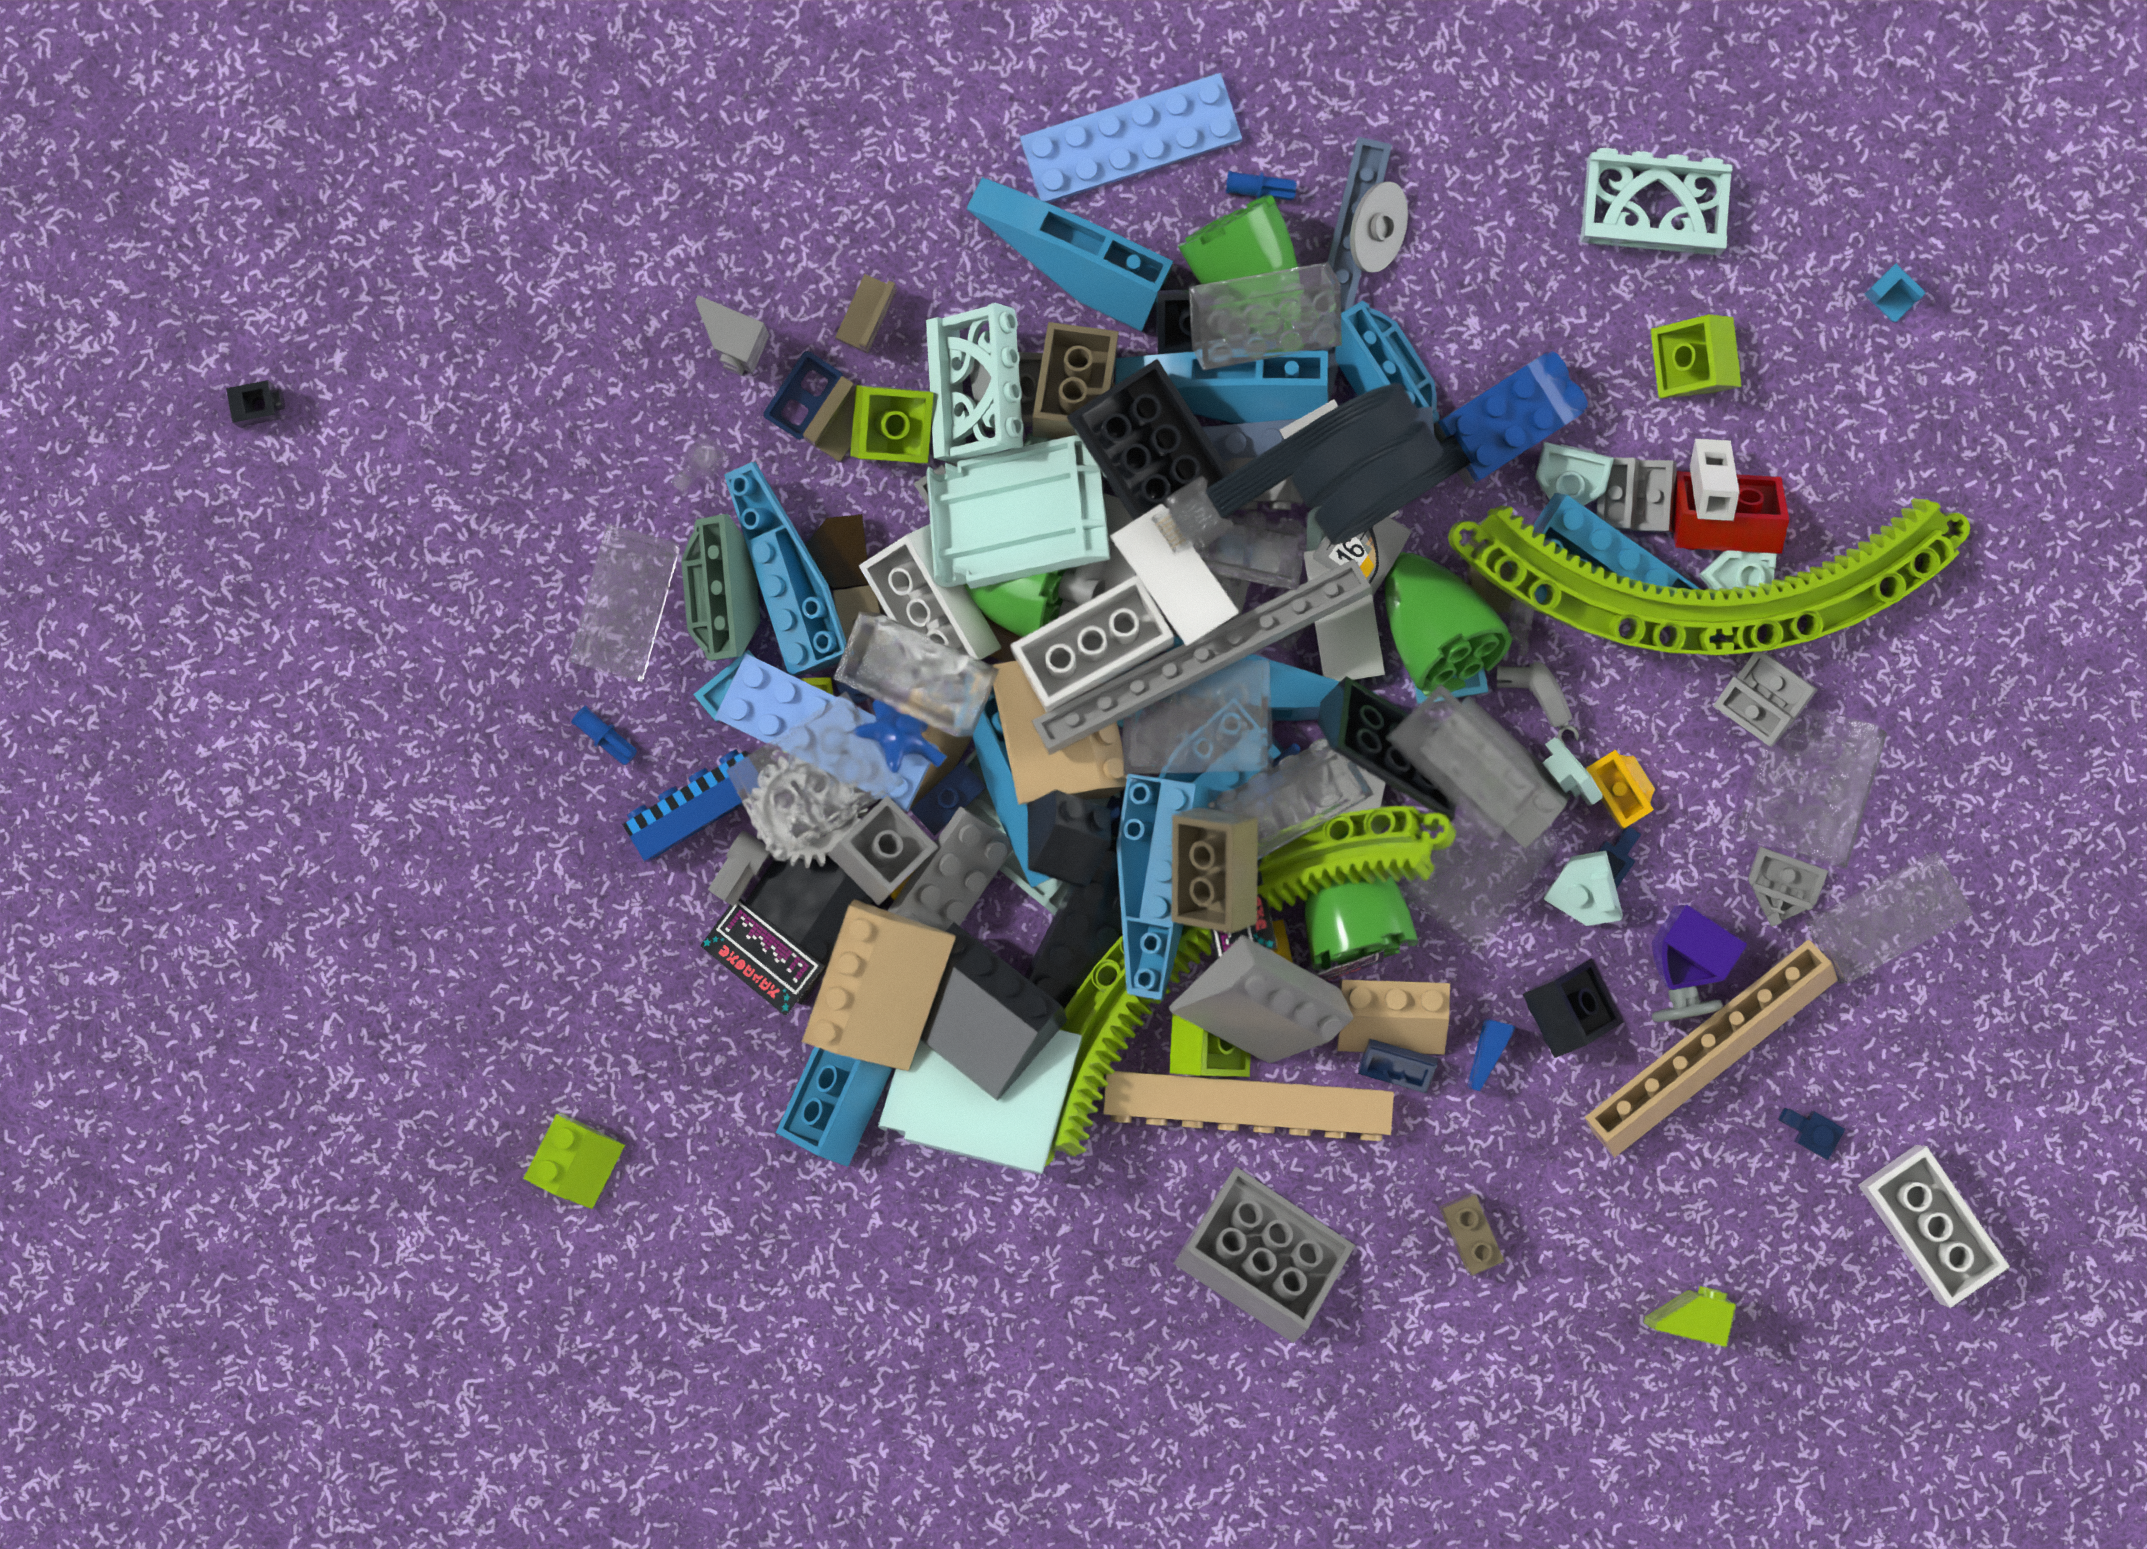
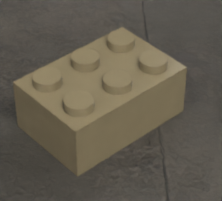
(1073, 371)
(1214, 869)

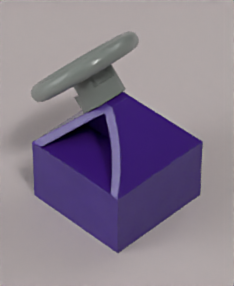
(1689, 954)

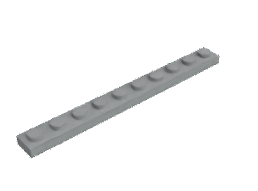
(1202, 657)

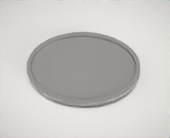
(1378, 226)

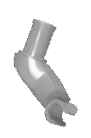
(1544, 688)

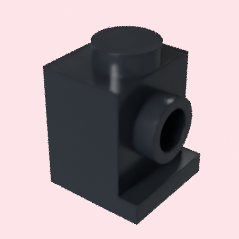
(243, 398)

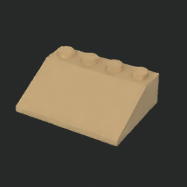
(1084, 769)
(878, 987)

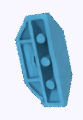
(1379, 354)

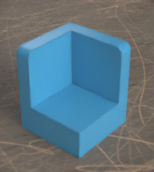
(1895, 293)

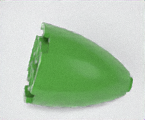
(1241, 244)
(1021, 603)
(1441, 624)
(1356, 921)

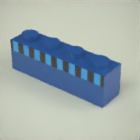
(685, 810)

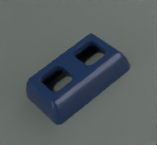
(792, 390)

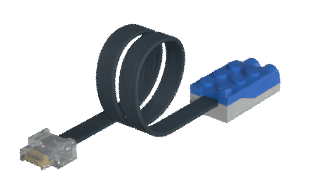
(1376, 457)

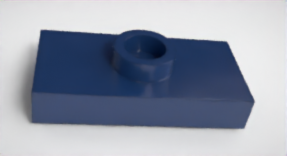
(943, 800)
(1397, 1065)

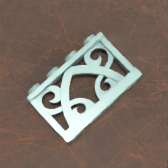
(1613, 227)
(1003, 396)

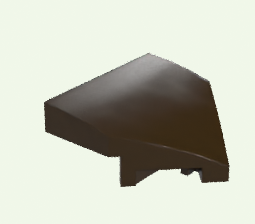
(839, 550)

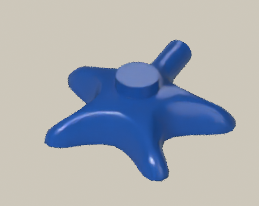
(898, 736)

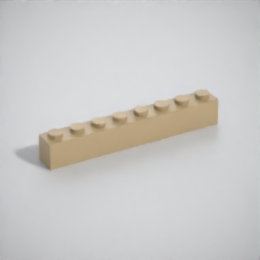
(1711, 1048)
(1248, 1103)

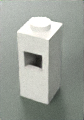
(1714, 479)

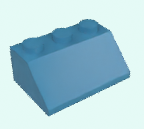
(833, 1104)

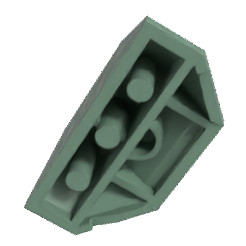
(720, 588)

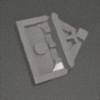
(1784, 884)

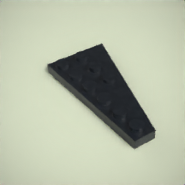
(1079, 933)

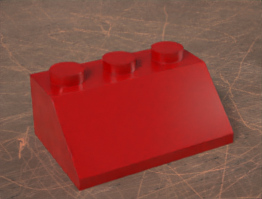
(1758, 520)

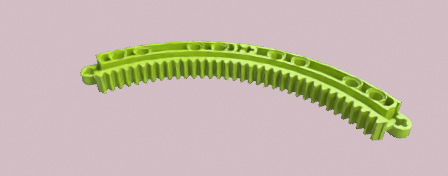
(1827, 596)
(1107, 1012)

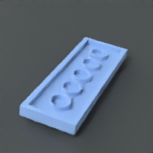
(1131, 138)
(771, 701)

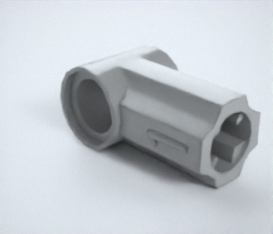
(1084, 581)
(743, 862)

